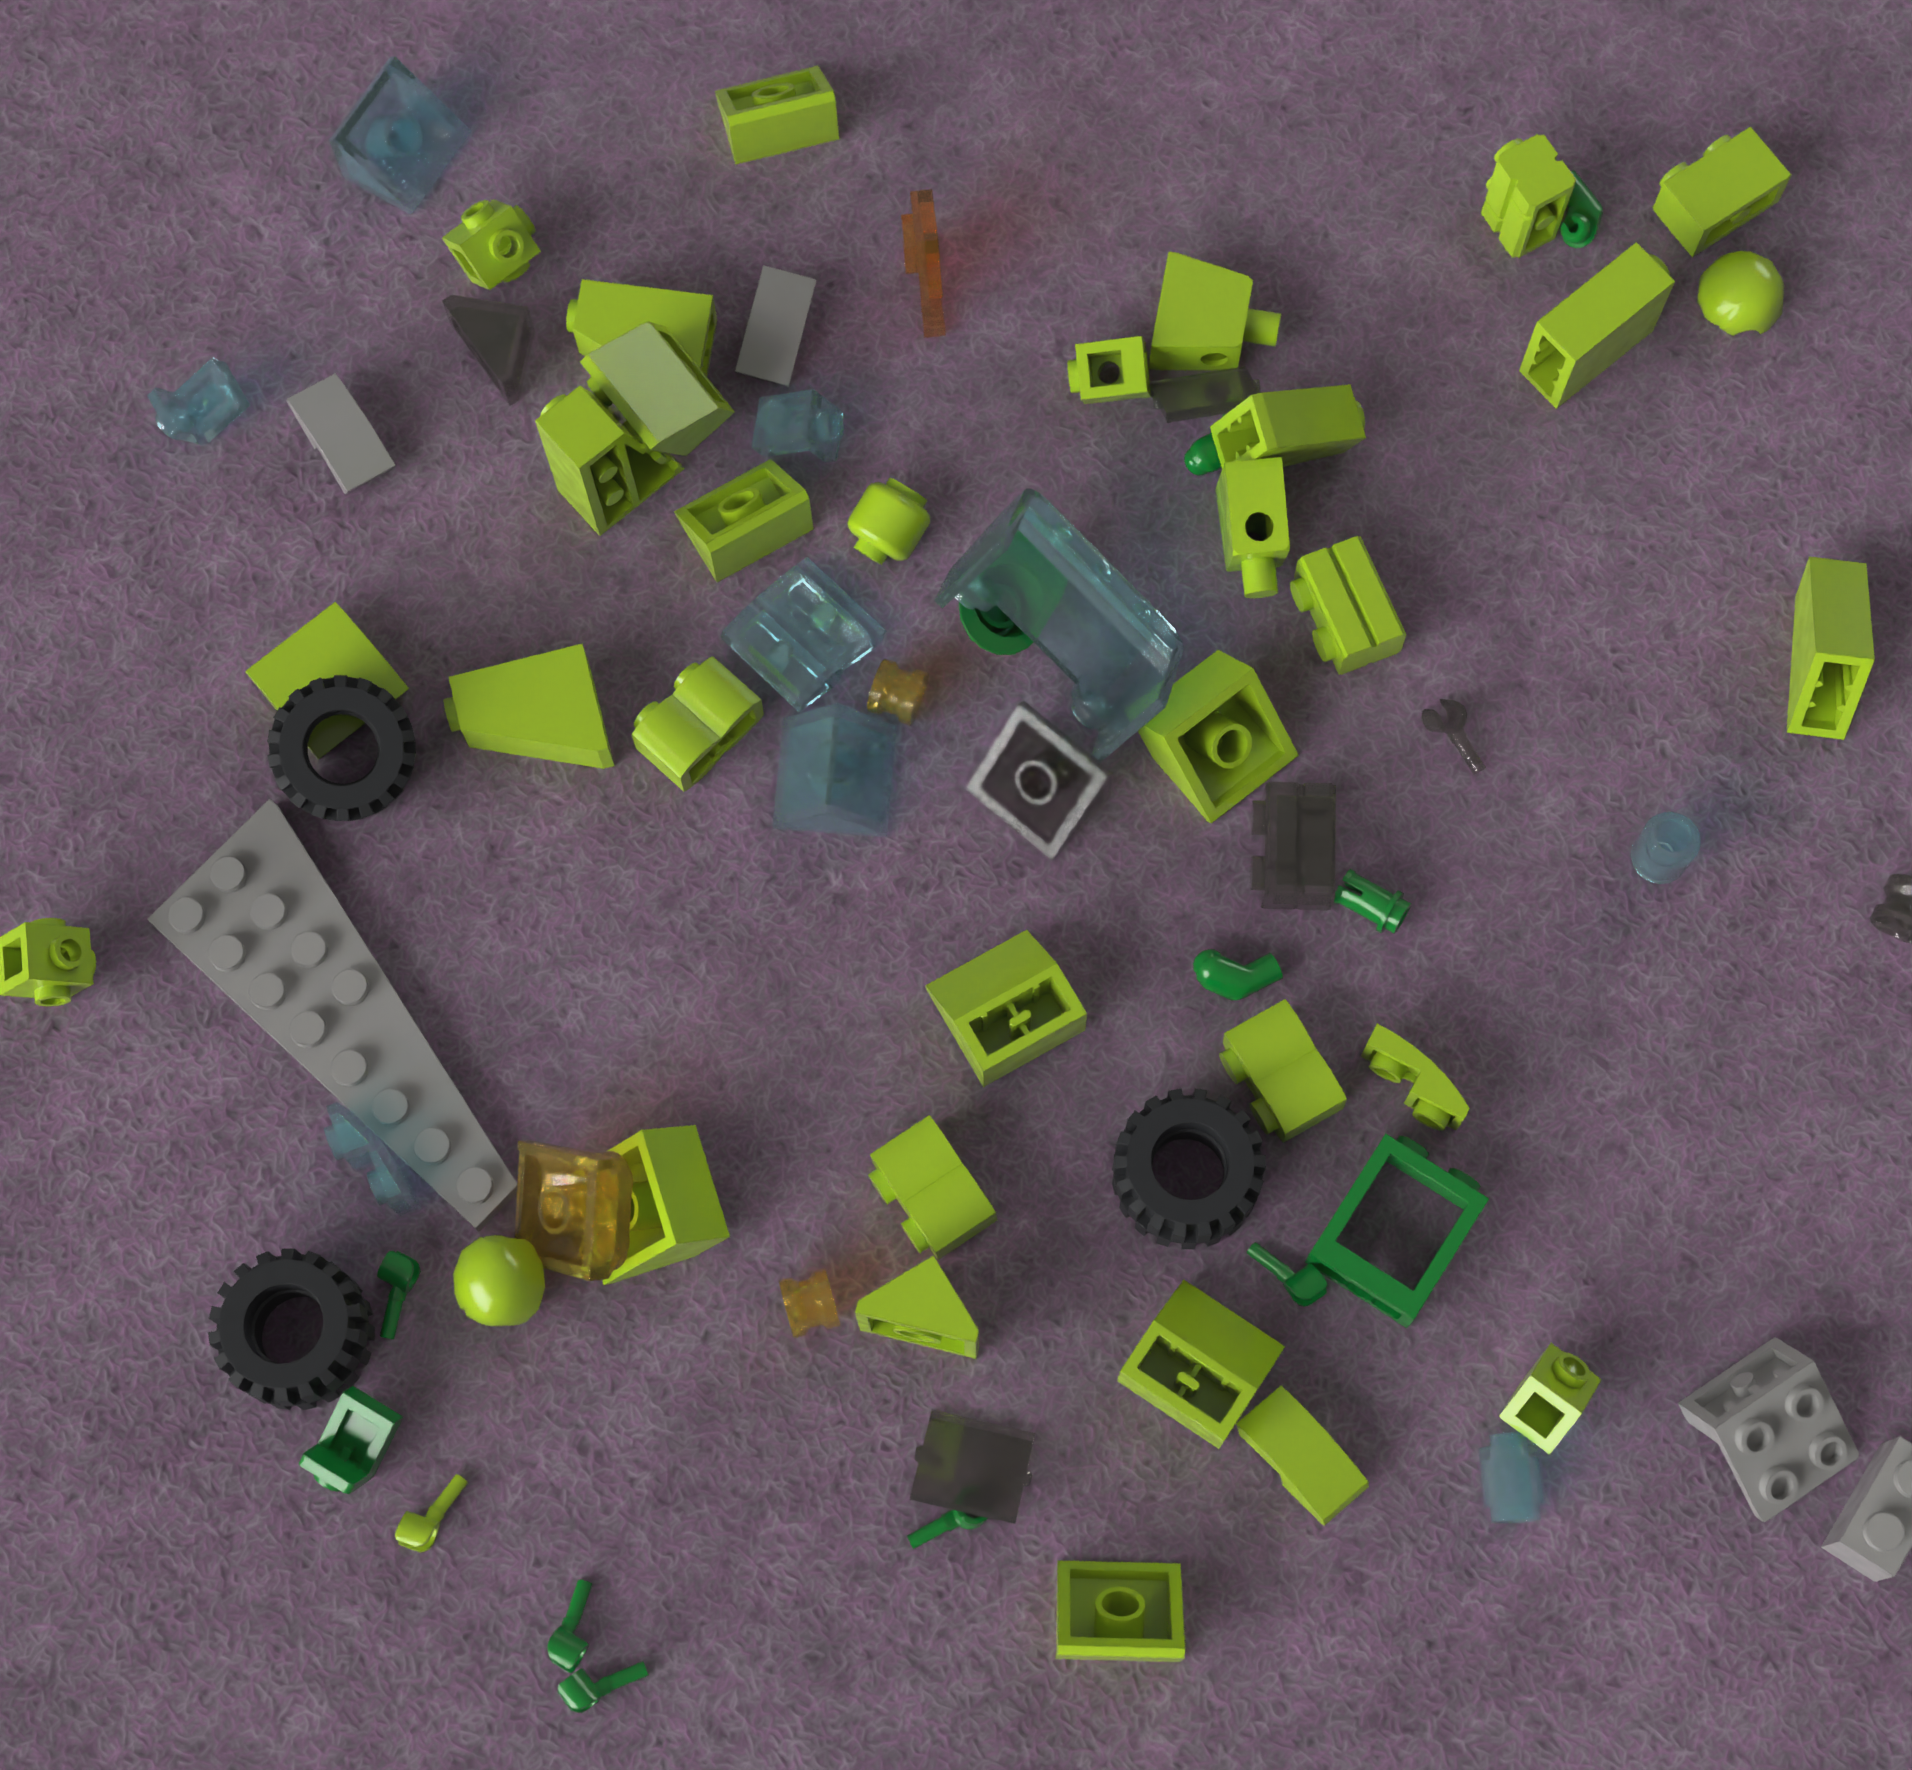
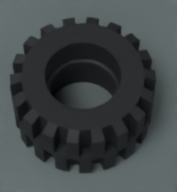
(329, 698)
(1198, 1120)
(257, 1295)

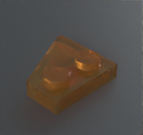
(923, 258)

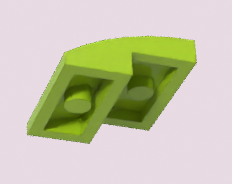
(321, 649)

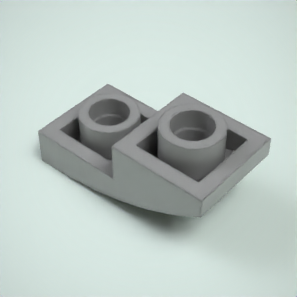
(775, 325)
(341, 433)

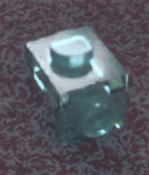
(200, 405)
(798, 424)

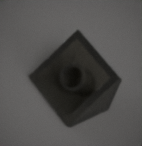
(1041, 781)

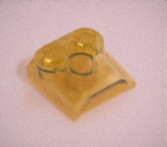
(574, 1208)

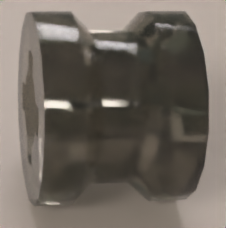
(1895, 913)

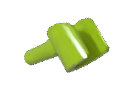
(420, 1532)

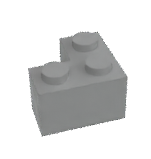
(1877, 1519)

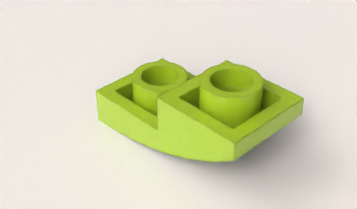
(1432, 1094)
(1303, 1455)

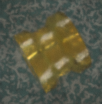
(897, 691)
(809, 1303)

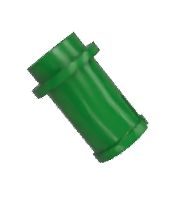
(1375, 902)

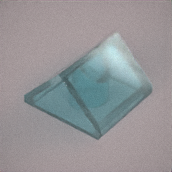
(397, 138)
(835, 772)

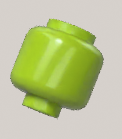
(888, 521)

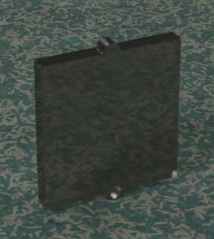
(1203, 393)
(973, 1466)

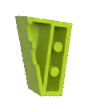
(599, 459)

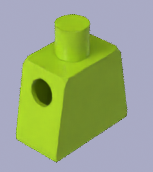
(1206, 317)
(1254, 501)

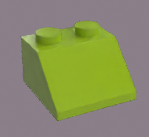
(1218, 735)
(671, 1200)

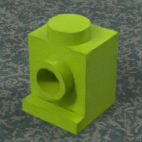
(1127, 354)

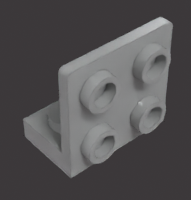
(1773, 1426)

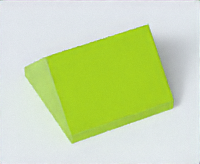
(778, 114)
(746, 518)
(921, 1311)
(1119, 1611)

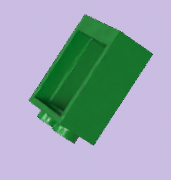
(1364, 1278)

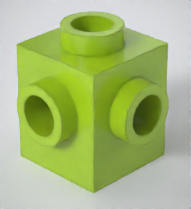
(493, 243)
(46, 961)

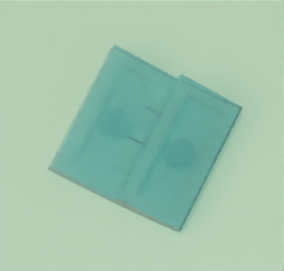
(802, 634)

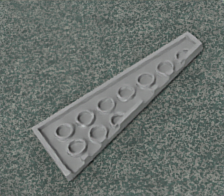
(295, 963)

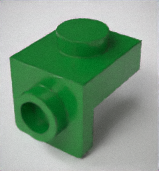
(352, 1442)

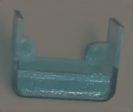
(1075, 612)

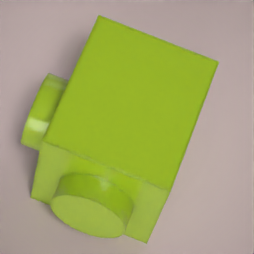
(1550, 1397)

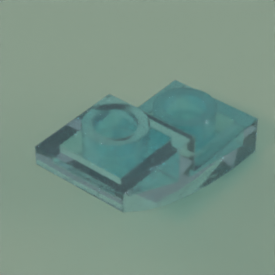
(362, 1148)

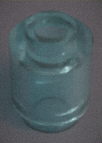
(1665, 847)
(1512, 1479)

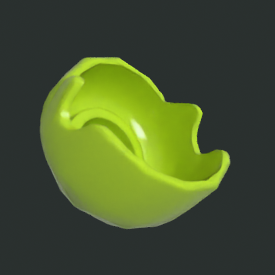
(1741, 293)
(499, 1281)

